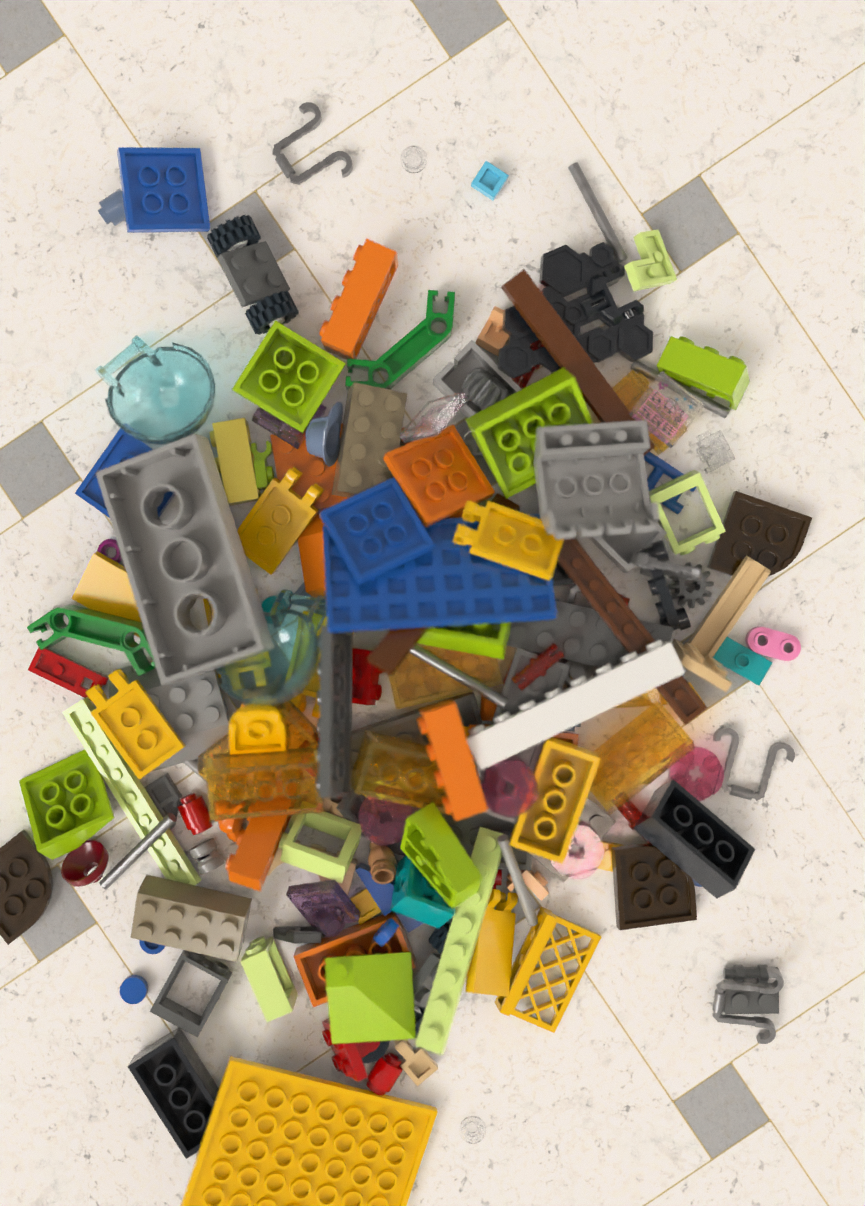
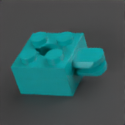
(410, 900)

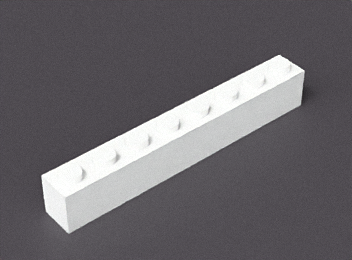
(575, 704)

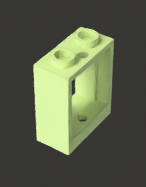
(676, 487)
(316, 861)
(269, 978)

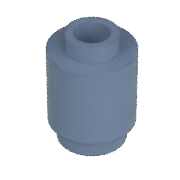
(113, 208)

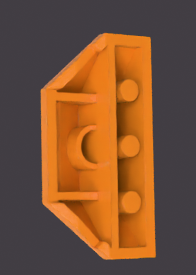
(312, 557)

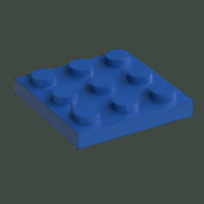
(163, 189)
(119, 450)
(376, 530)

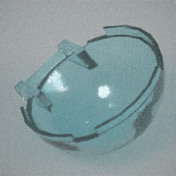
(159, 393)
(290, 667)

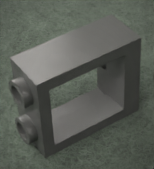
(177, 1013)

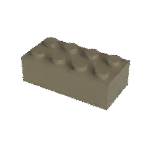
(368, 431)
(190, 918)

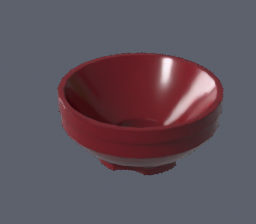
(82, 860)

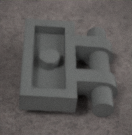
(749, 1001)

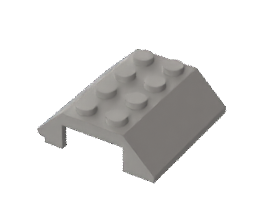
(594, 479)
(190, 706)

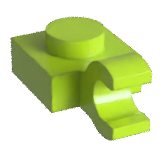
(263, 472)

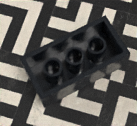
(695, 839)
(177, 1088)

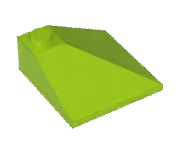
(288, 376)
(66, 804)
(370, 997)

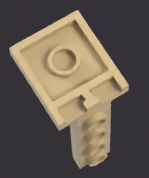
(718, 622)

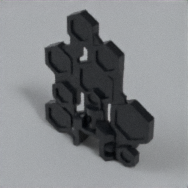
(566, 273)

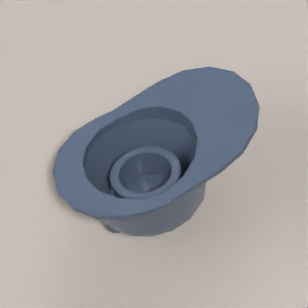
(324, 435)

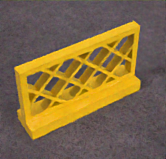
(526, 963)

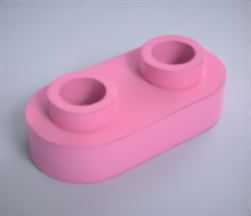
(774, 643)

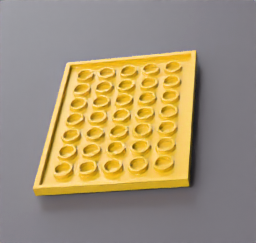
(306, 1143)

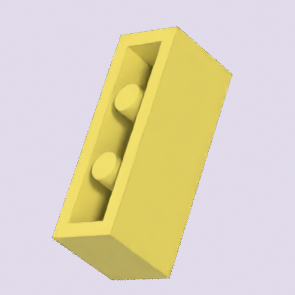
(235, 460)

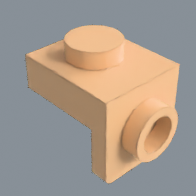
(492, 335)
(535, 881)

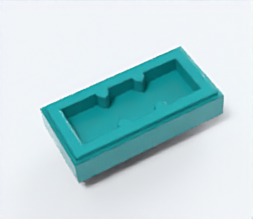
(742, 661)

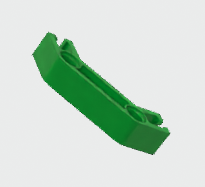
(410, 350)
(97, 629)

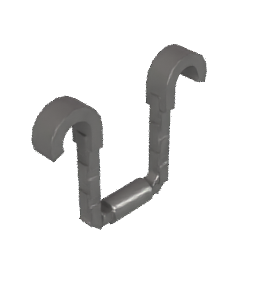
(283, 162)
(645, 562)
(741, 791)
(761, 1022)

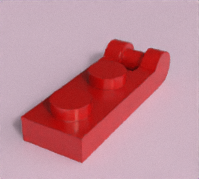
(65, 671)

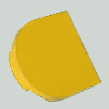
(257, 730)

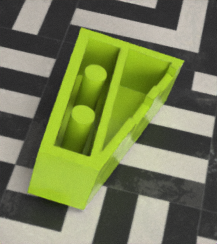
(705, 370)
(440, 855)

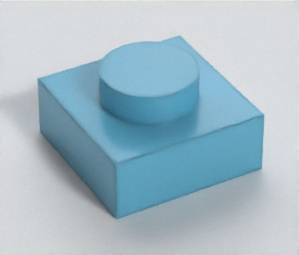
(489, 180)

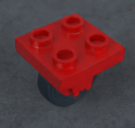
(350, 1056)

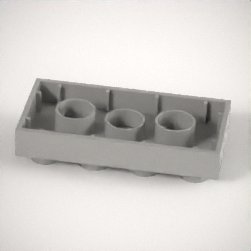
(184, 559)

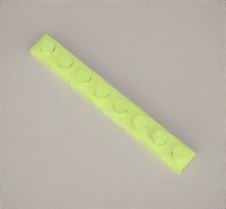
(129, 793)
(459, 948)

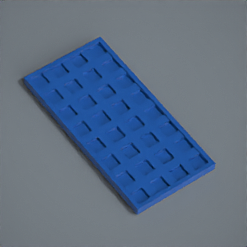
(434, 589)

